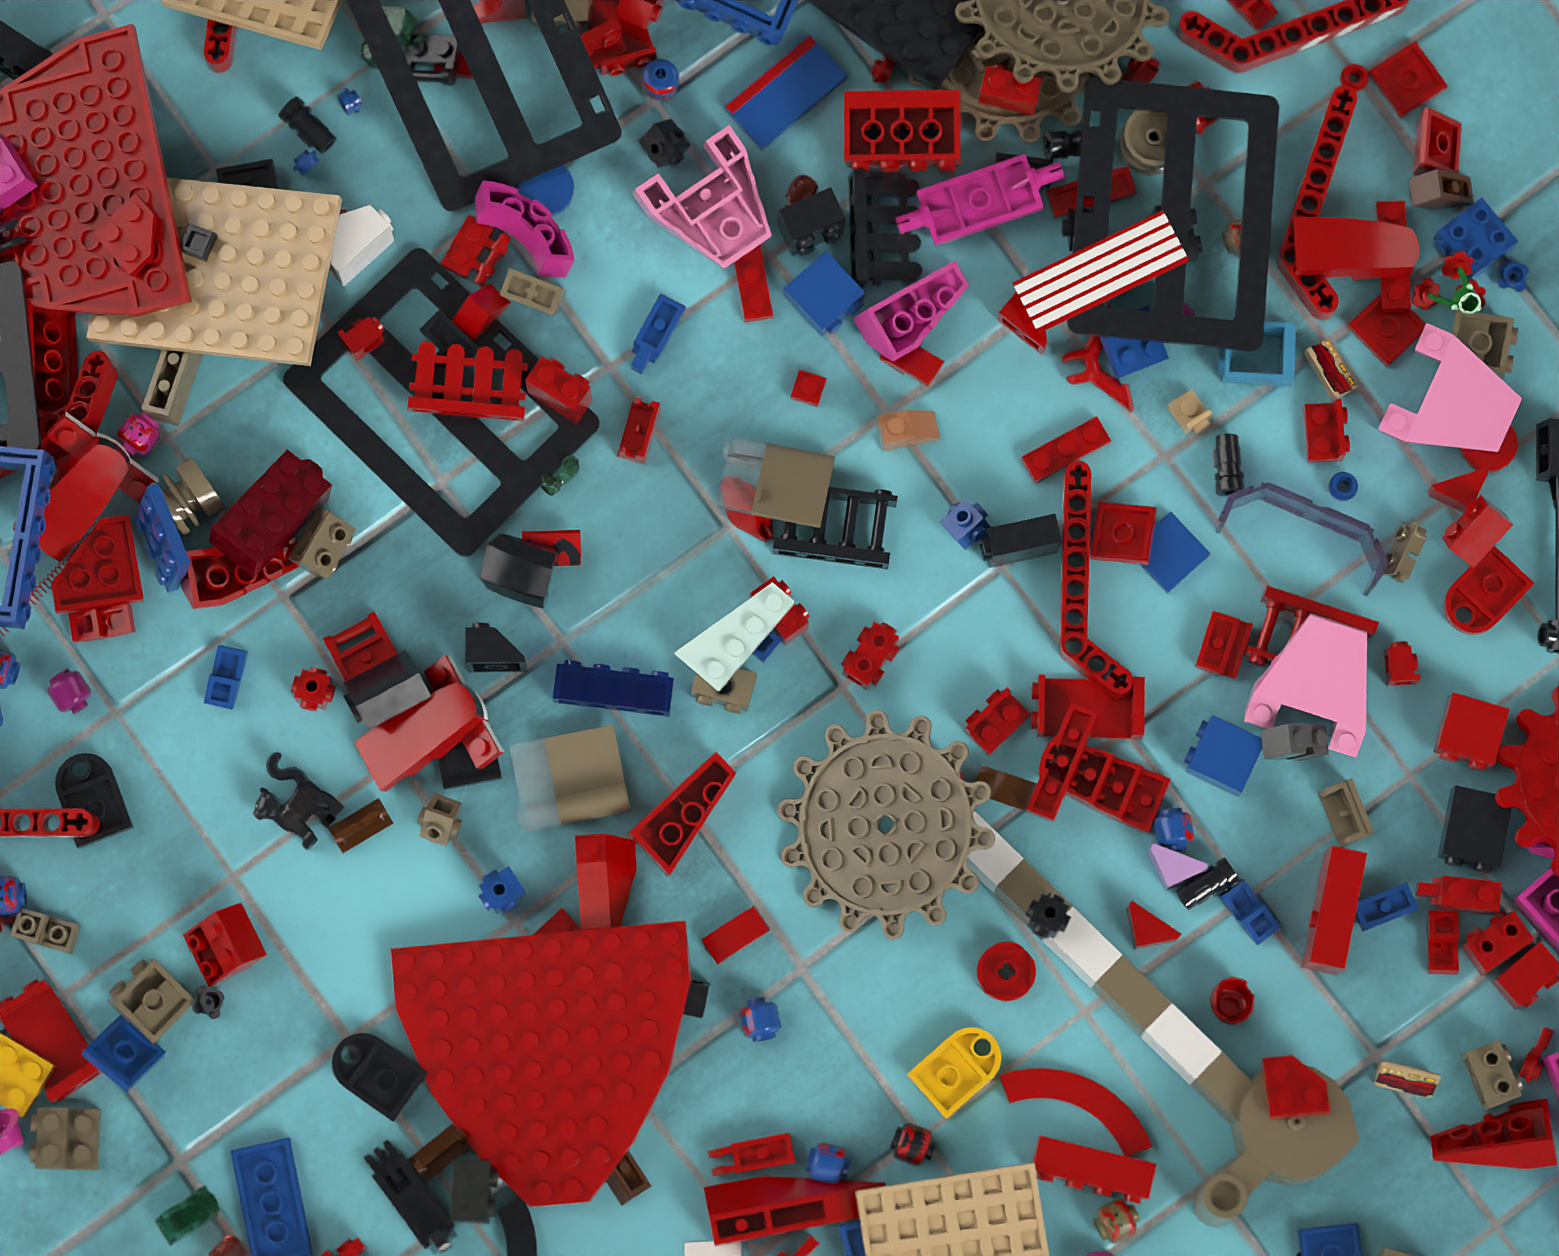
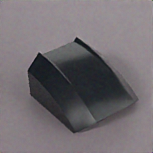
(519, 569)

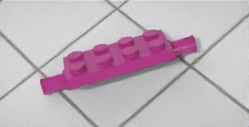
(980, 199)

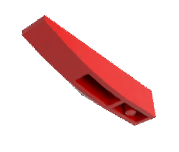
(778, 1206)

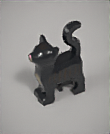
(299, 807)

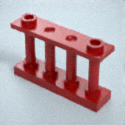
(1277, 600)

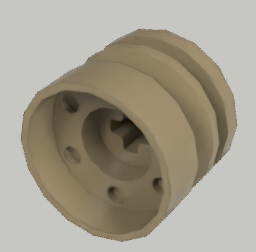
(190, 495)

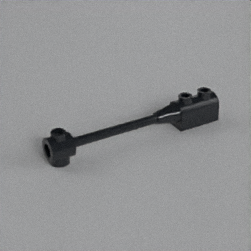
(1548, 471)

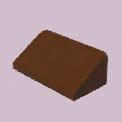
(627, 1180)

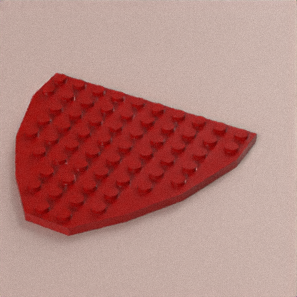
(90, 146)
(547, 1045)

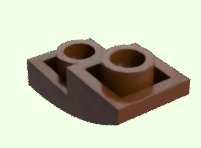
(1007, 787)

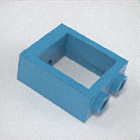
(1286, 374)

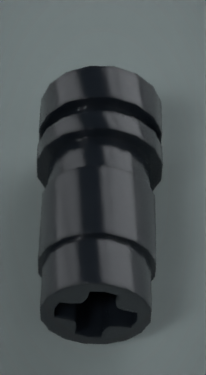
(310, 128)
(1061, 144)
(1228, 462)
(1206, 885)

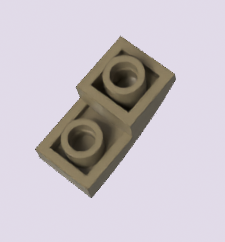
(45, 931)

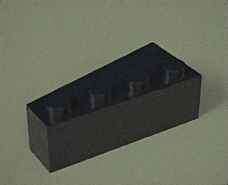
(18, 52)

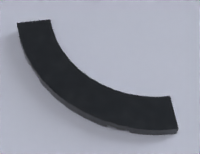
(518, 1229)

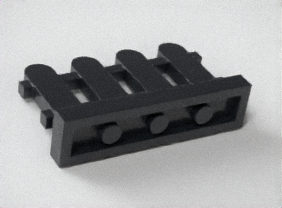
(876, 242)

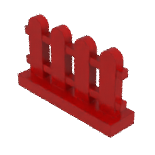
(481, 391)

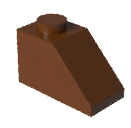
(1440, 190)

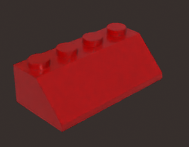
(53, 356)

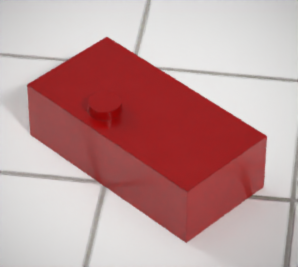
(1334, 910)

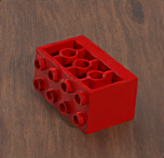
(903, 110)

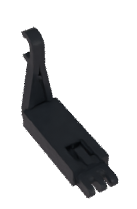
(412, 1201)

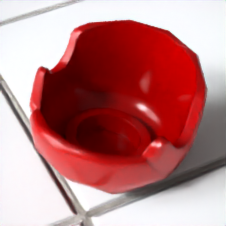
(1232, 1001)

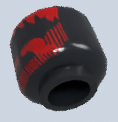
(912, 1144)

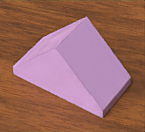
(1174, 867)

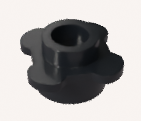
(214, 996)

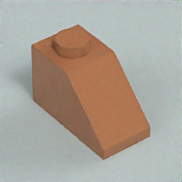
(907, 428)

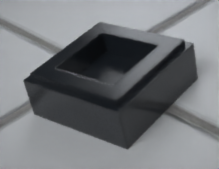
(198, 242)

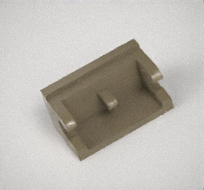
(532, 292)
(1346, 813)

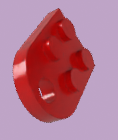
(1485, 592)

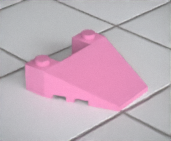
(717, 214)
(1463, 405)
(1319, 674)

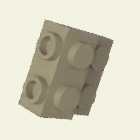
(1487, 338)
(150, 999)
(66, 1139)

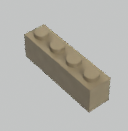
(171, 386)

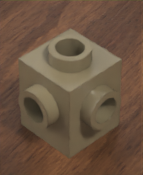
(440, 819)

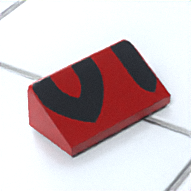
(566, 540)

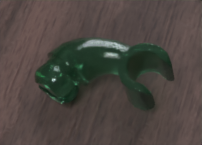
(568, 472)

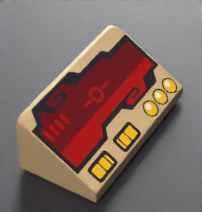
(1330, 369)
(1406, 1079)

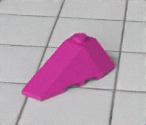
(909, 315)

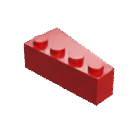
(677, 819)

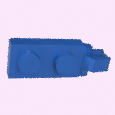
(656, 332)

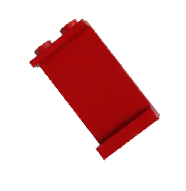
(636, 38)
(1116, 718)
(45, 1027)

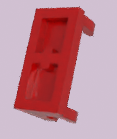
(639, 431)

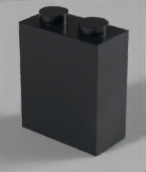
(1021, 540)
(385, 690)
(1473, 830)

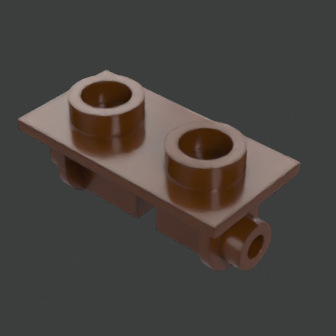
(360, 825)
(440, 1152)

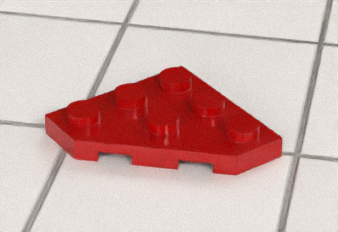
(100, 570)

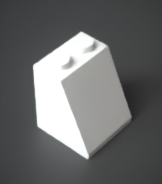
(358, 241)

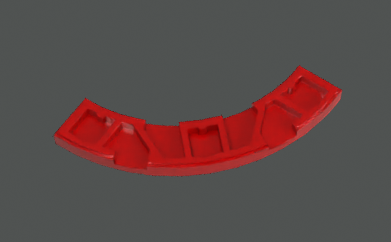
(1084, 1094)

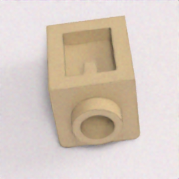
(1190, 413)

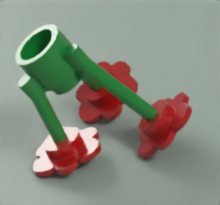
(1467, 297)

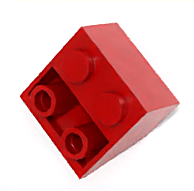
(224, 944)

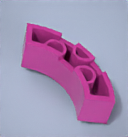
(527, 222)

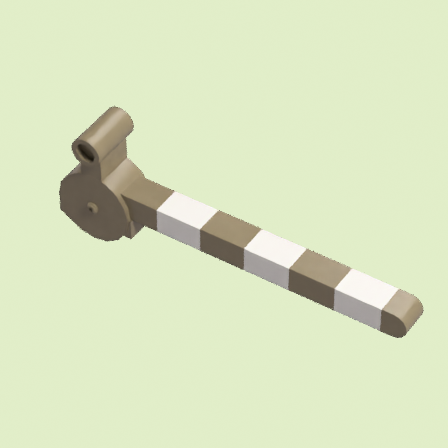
(1269, 1150)

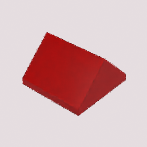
(1436, 143)

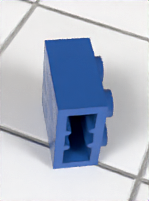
(1478, 234)
(824, 294)
(1223, 755)

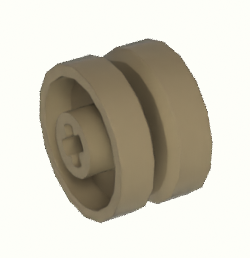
(1137, 143)

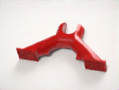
(1095, 374)

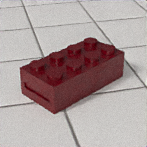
(270, 512)

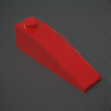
(217, 580)
(604, 878)
(1509, 1140)

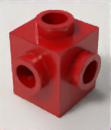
(318, 698)

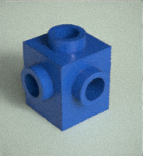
(966, 523)
(495, 881)

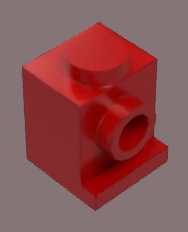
(362, 337)
(1400, 664)

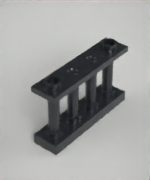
(845, 551)

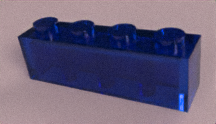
(613, 689)

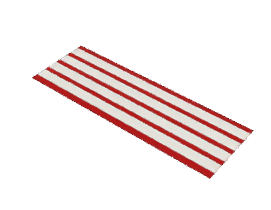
(1100, 271)

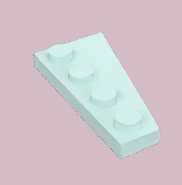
(730, 641)

